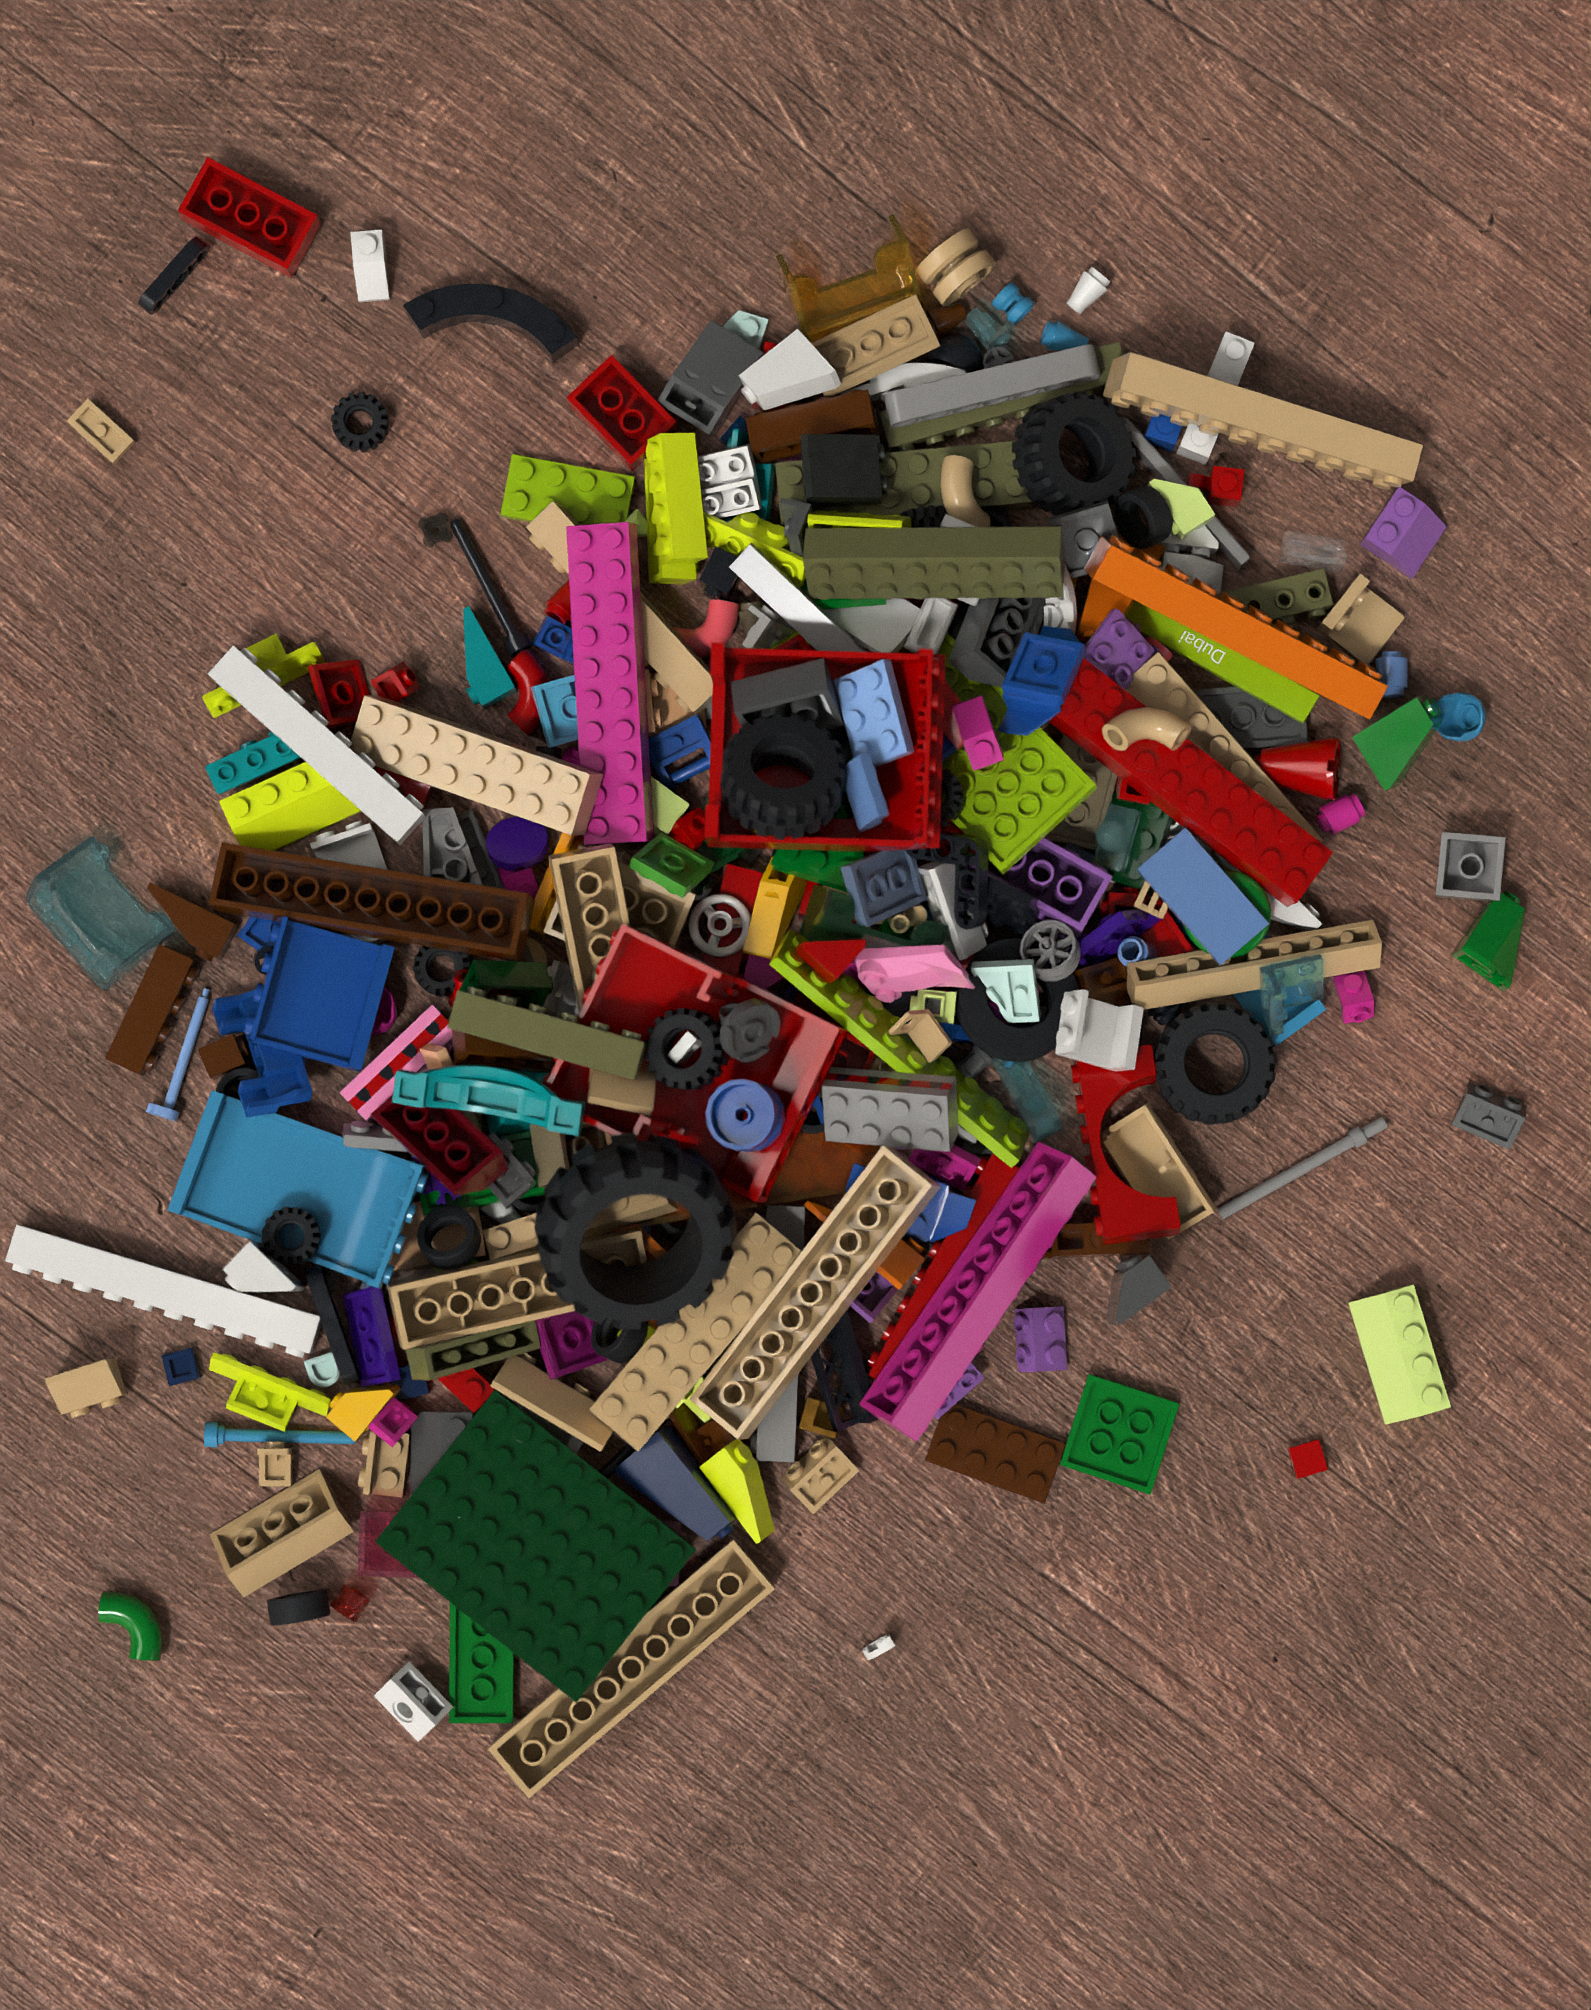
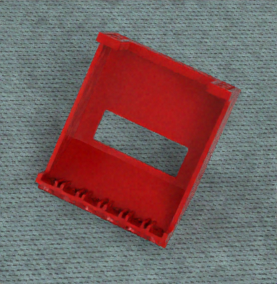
(908, 783)

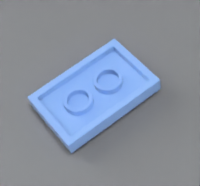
(874, 713)

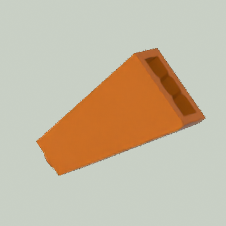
(1102, 600)

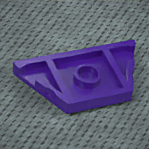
(1112, 930)

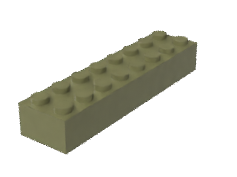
(916, 479)
(934, 562)

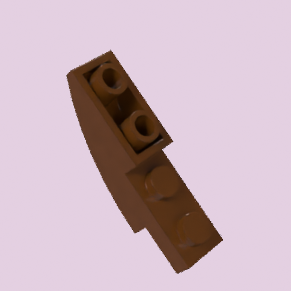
(1081, 1241)

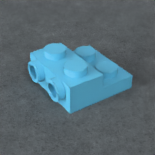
(557, 710)

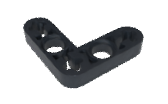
(961, 859)

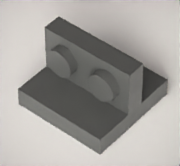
(1082, 532)

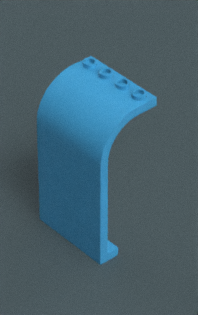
(260, 1163)

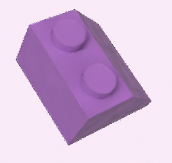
(1404, 533)

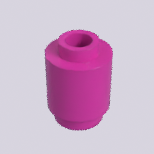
(1340, 814)

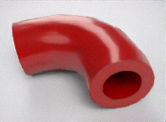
(526, 673)

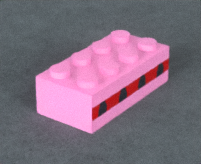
(377, 1080)

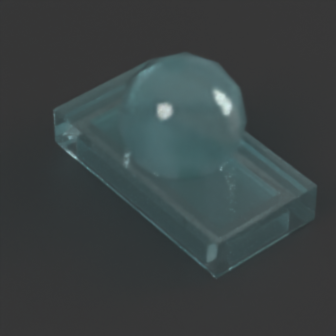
(1116, 837)

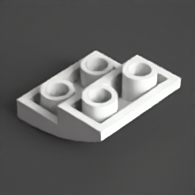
(729, 482)

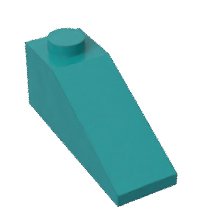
(484, 670)

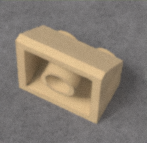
(87, 1386)

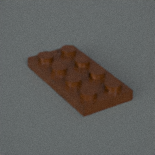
(995, 1452)

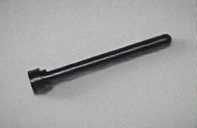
(516, 639)

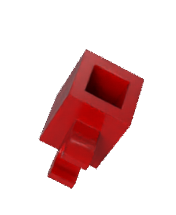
(1222, 485)

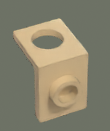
(924, 1032)

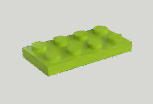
(584, 492)

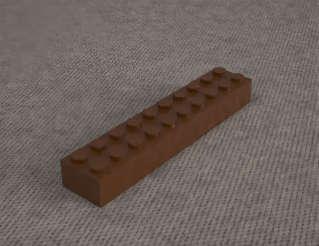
(372, 902)

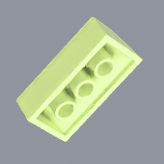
(1399, 1354)

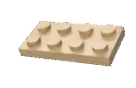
(877, 343)

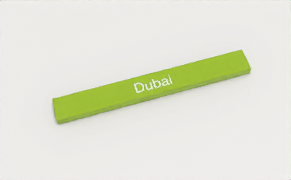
(1227, 664)

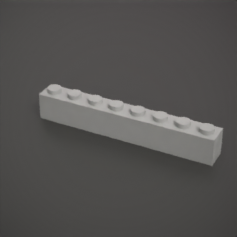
(778, 1429)

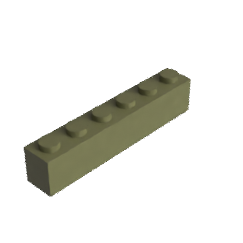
(547, 1035)

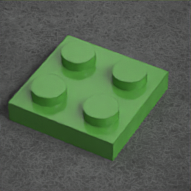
(671, 865)

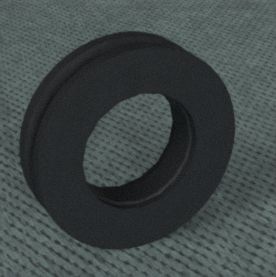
(992, 1034)

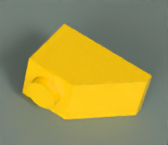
(359, 1407)

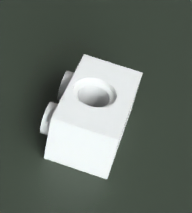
(413, 1701)

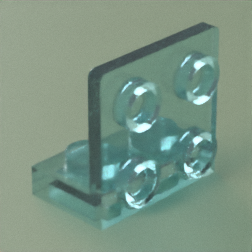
(1287, 986)

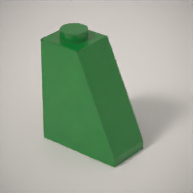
(1493, 941)

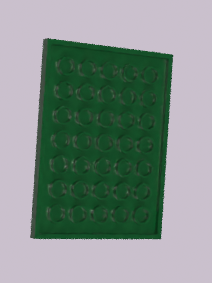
(535, 1545)

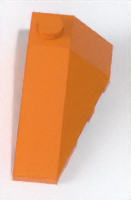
(900, 1262)

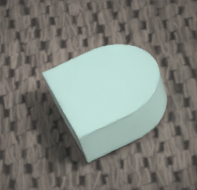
(322, 1370)

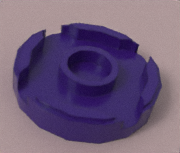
(517, 843)

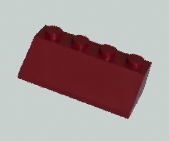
(444, 1145)

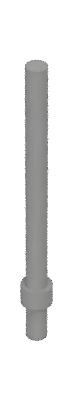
(1355, 1138)

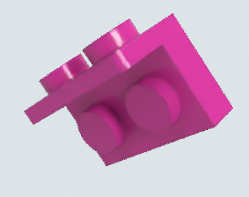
(953, 1166)

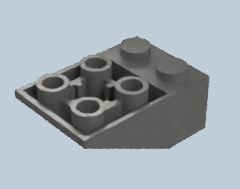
(709, 379)

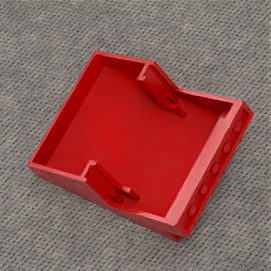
(646, 979)

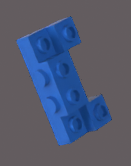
(280, 1073)

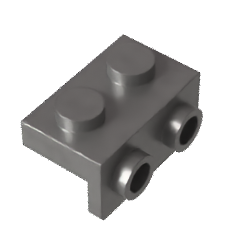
(516, 1179)

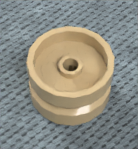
(955, 267)

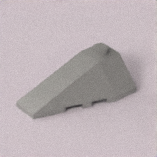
(446, 848)

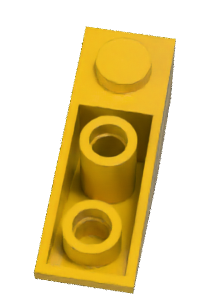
(772, 912)

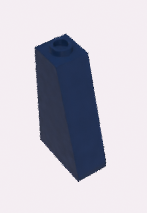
(673, 1480)

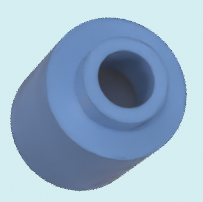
(1394, 672)
(1135, 949)

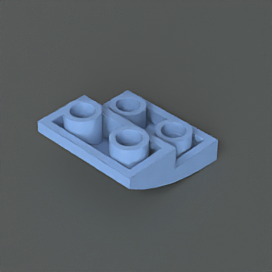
(864, 792)

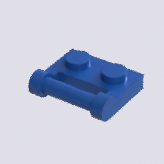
(677, 743)

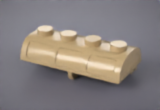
(1155, 1165)

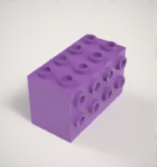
(1059, 881)

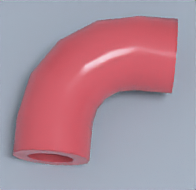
(717, 627)

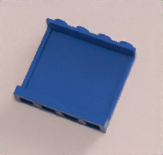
(319, 994)

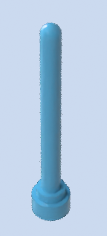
(218, 1434)

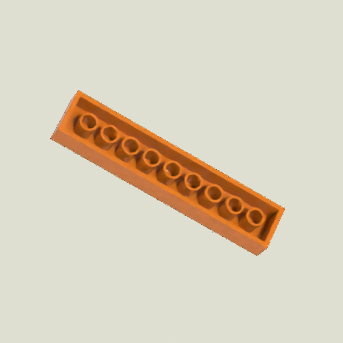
(1230, 624)

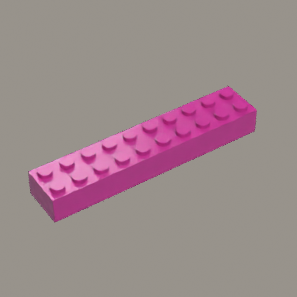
(611, 679)
(978, 1290)

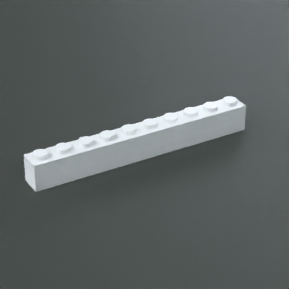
(163, 1289)

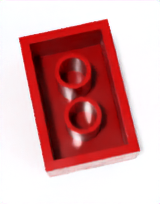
(620, 412)

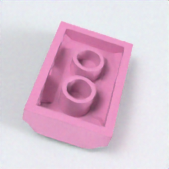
(909, 968)

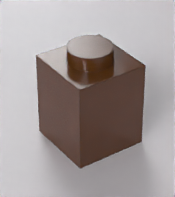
(224, 1056)

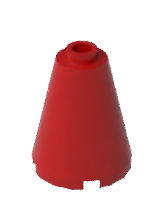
(1304, 766)

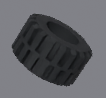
(661, 1041)

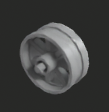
(1050, 950)

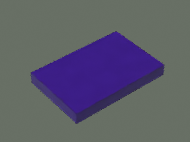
(371, 1336)

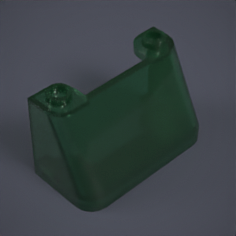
(830, 918)

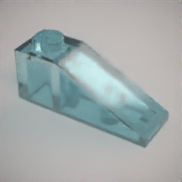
(1029, 1098)

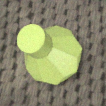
(639, 519)

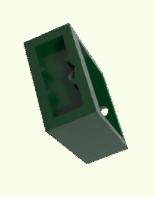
(525, 976)

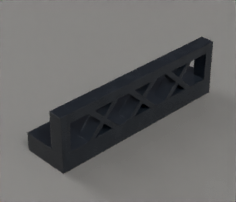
(852, 1373)

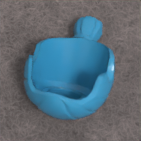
(1461, 716)

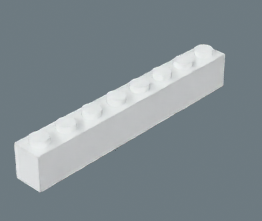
(316, 745)

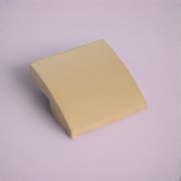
(622, 1092)

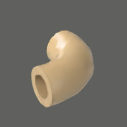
(958, 492)
(1146, 724)

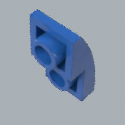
(555, 639)

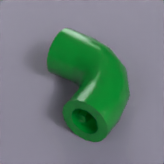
(137, 1619)

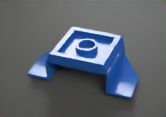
(1040, 678)
(940, 1218)

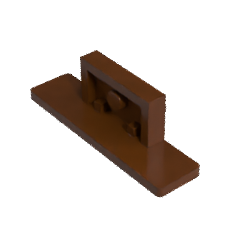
(701, 1440)

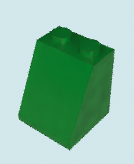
(1399, 739)

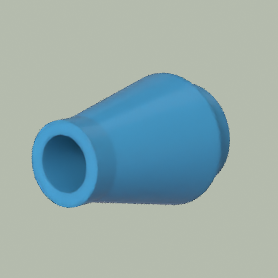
(1060, 337)

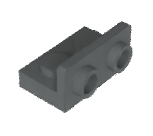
(795, 520)
(1490, 1115)

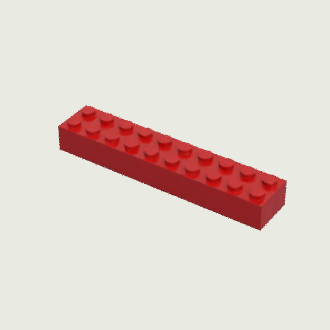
(1195, 792)

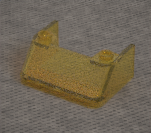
(853, 299)

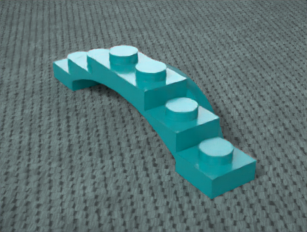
(489, 1092)

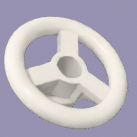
(705, 906)

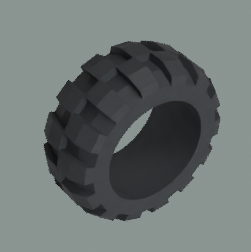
(649, 1289)

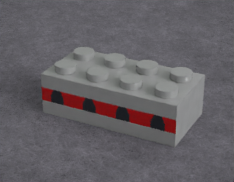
(890, 1109)

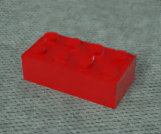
(249, 217)

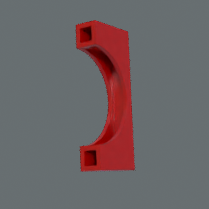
(1122, 1211)

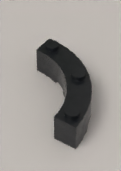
(493, 306)

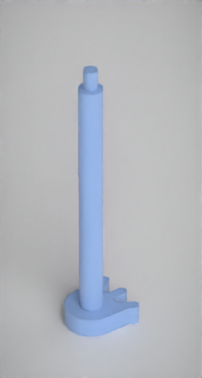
(166, 1111)

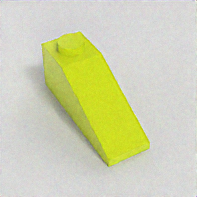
(740, 1485)

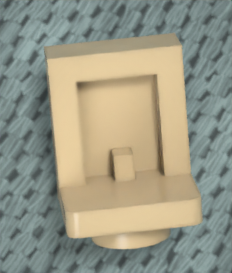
(275, 1464)

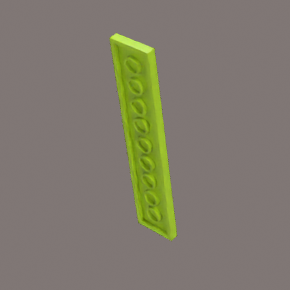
(870, 1024)

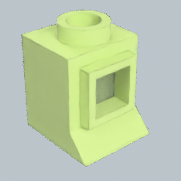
(938, 1002)

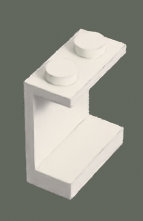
(1098, 1032)

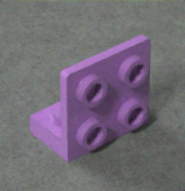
(1117, 649)

